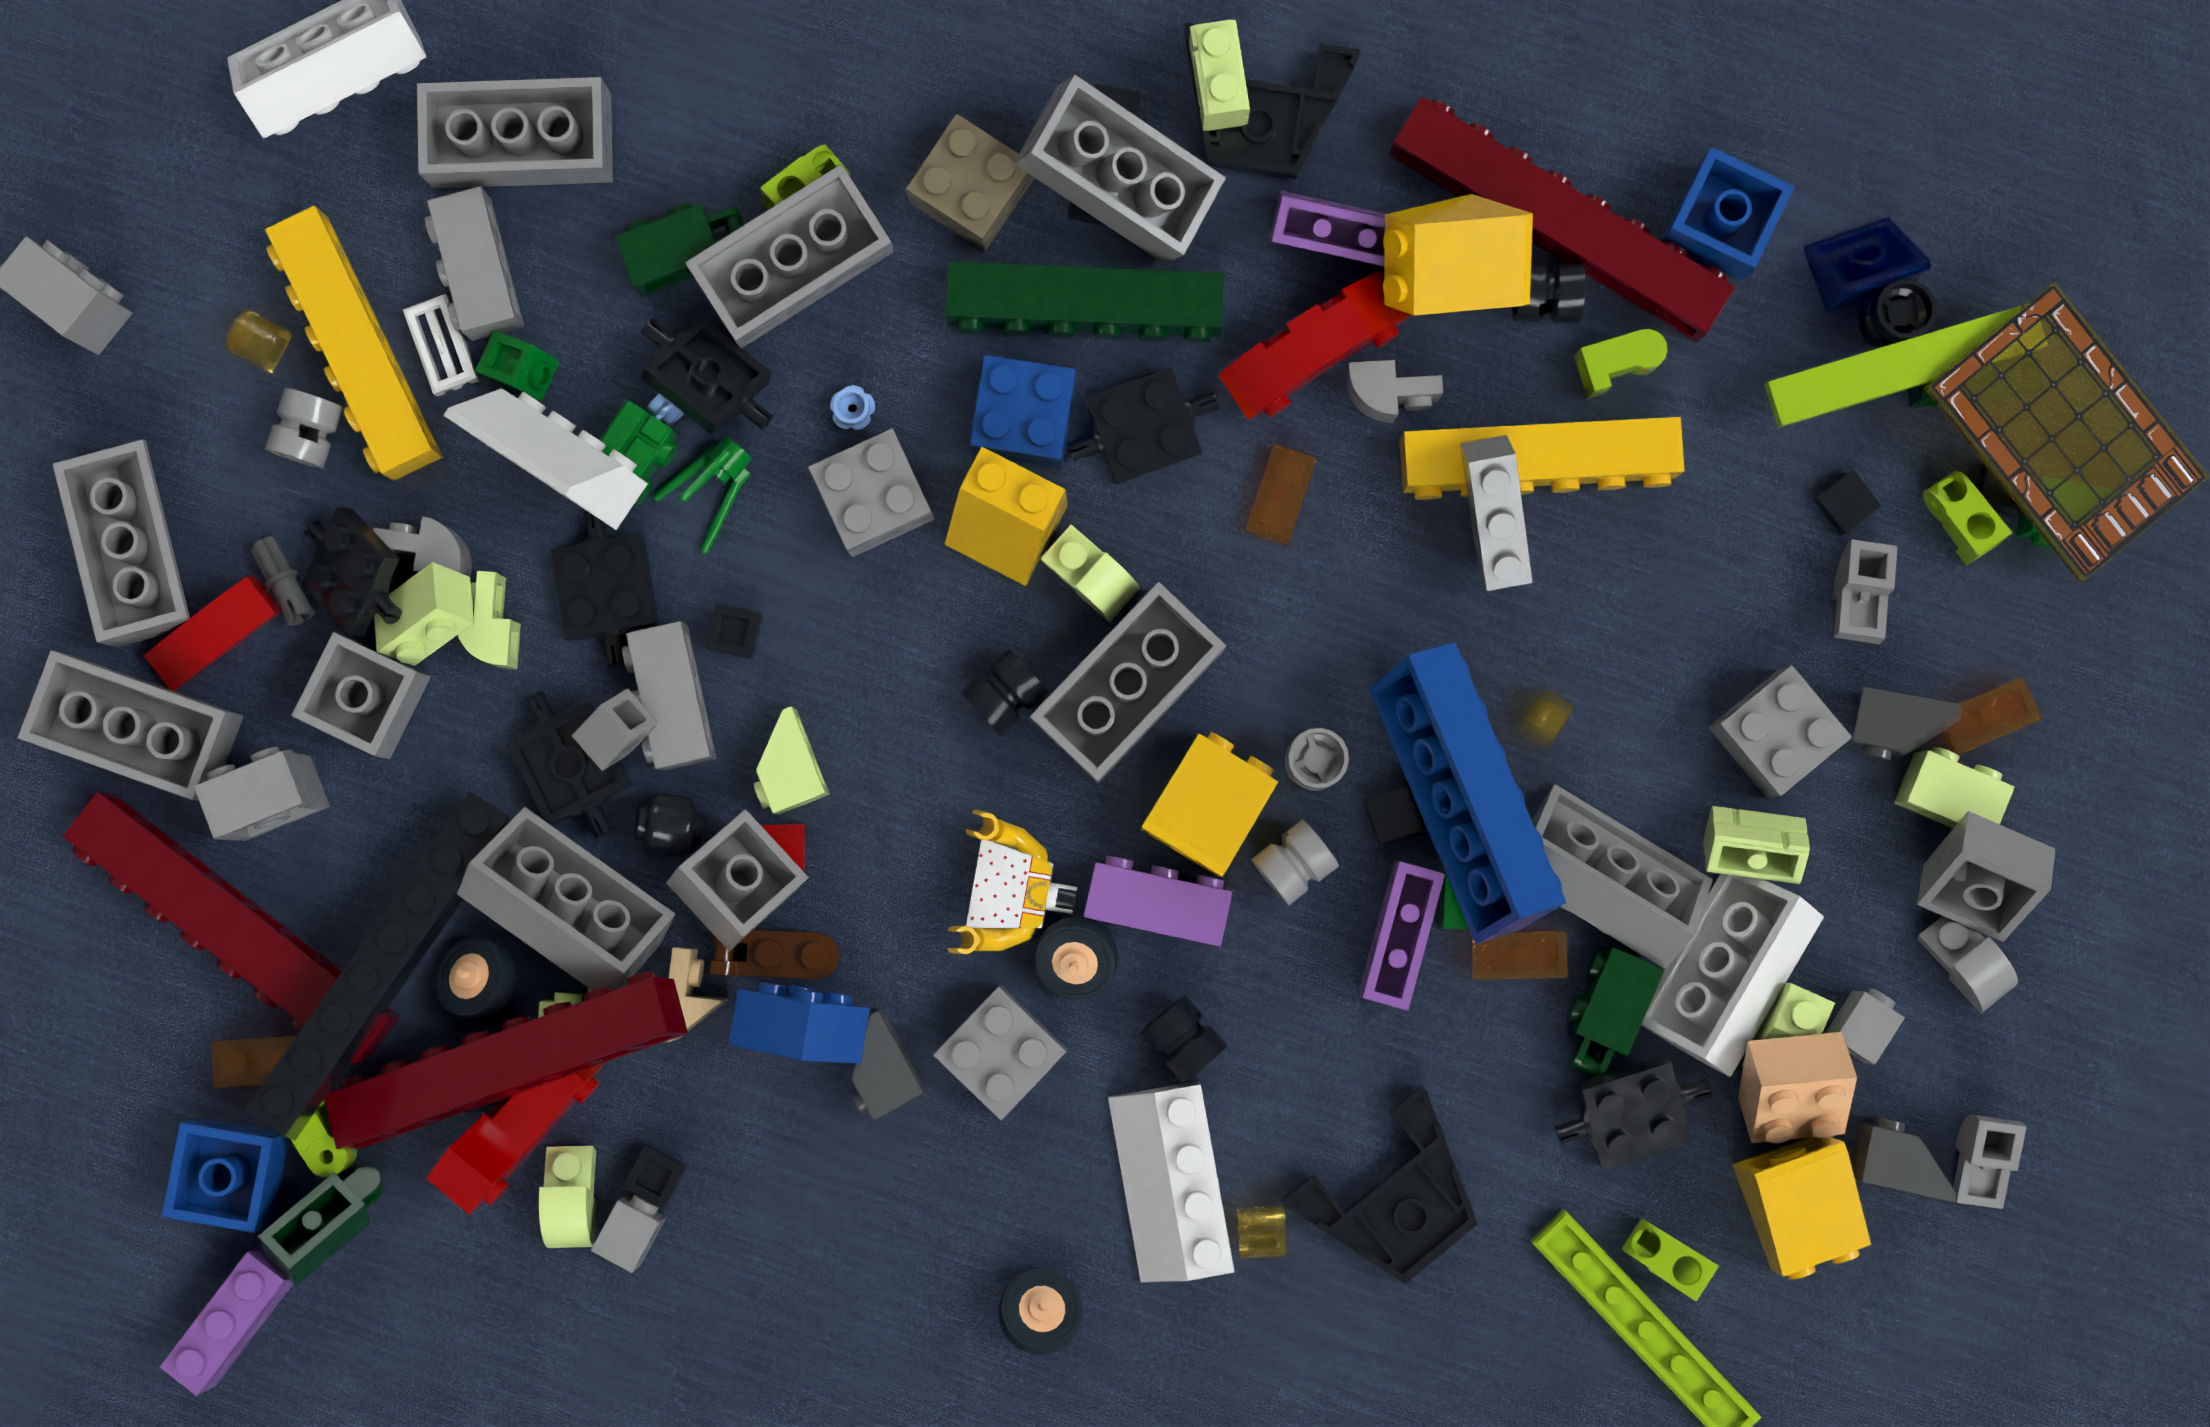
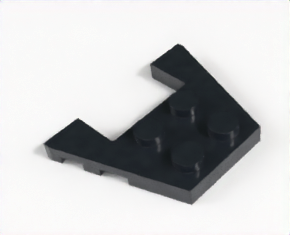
(1281, 118)
(1409, 1213)

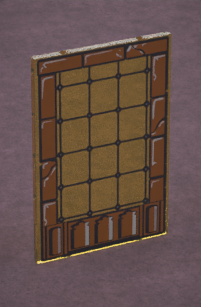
(2066, 432)

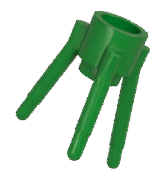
(721, 461)

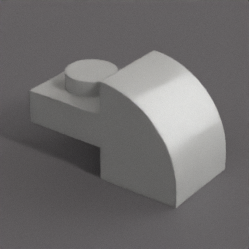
(1378, 391)
(432, 544)
(1862, 590)
(1973, 962)
(1987, 1155)

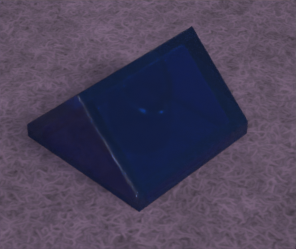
(1863, 263)

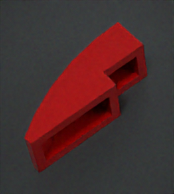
(212, 632)

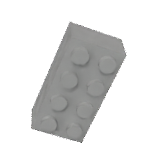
(514, 132)
(1119, 170)
(1128, 682)
(128, 725)
(565, 903)

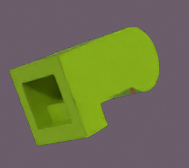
(799, 175)
(1630, 353)
(1966, 516)
(318, 1146)
(1670, 1259)

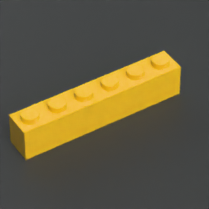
(352, 343)
(1551, 455)

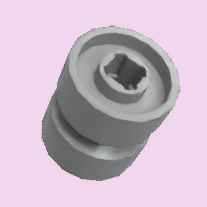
(309, 412)
(1316, 759)
(1295, 862)

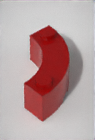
(1316, 342)
(498, 1142)

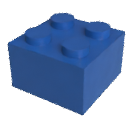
(1728, 213)
(1023, 410)
(799, 1023)
(225, 1175)

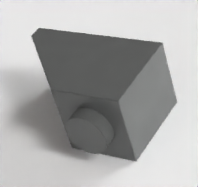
(1899, 722)
(885, 1072)
(1898, 1161)

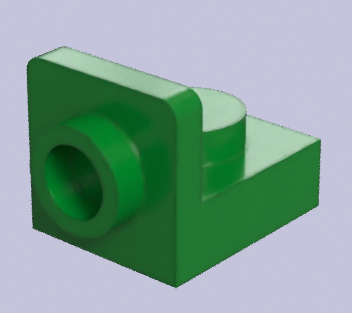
(517, 365)

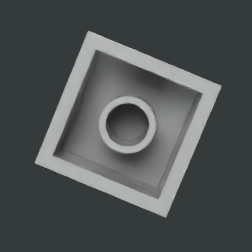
(64, 294)
(871, 493)
(361, 696)
(1780, 732)
(260, 795)
(1986, 876)
(737, 879)
(1000, 1052)

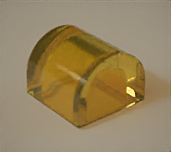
(258, 340)
(1545, 718)
(1261, 1232)

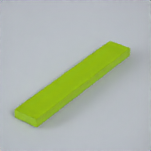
(1876, 371)
(1642, 1325)

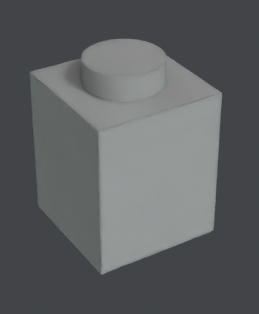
(614, 729)
(1866, 1024)
(629, 1232)

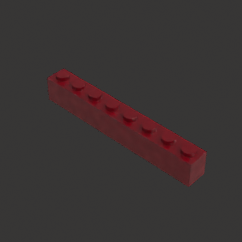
(1565, 222)
(209, 911)
(506, 1062)

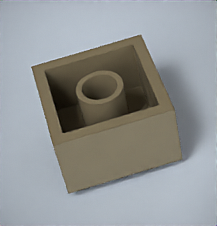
(969, 183)

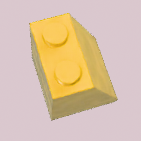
(1457, 256)
(1005, 516)
(1210, 803)
(1804, 1205)

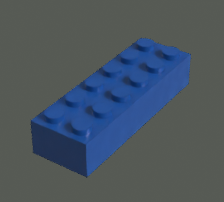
(1466, 793)

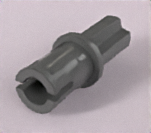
(282, 580)

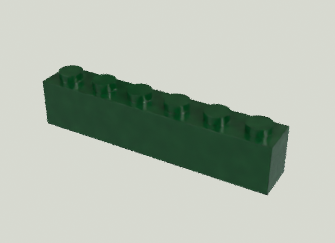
(1084, 300)

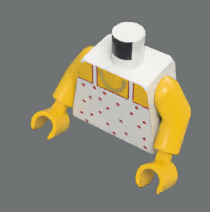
(1009, 889)

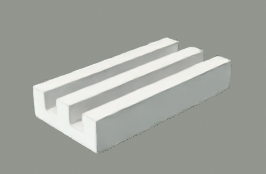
(454, 379)

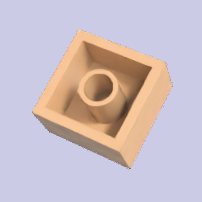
(1796, 1087)

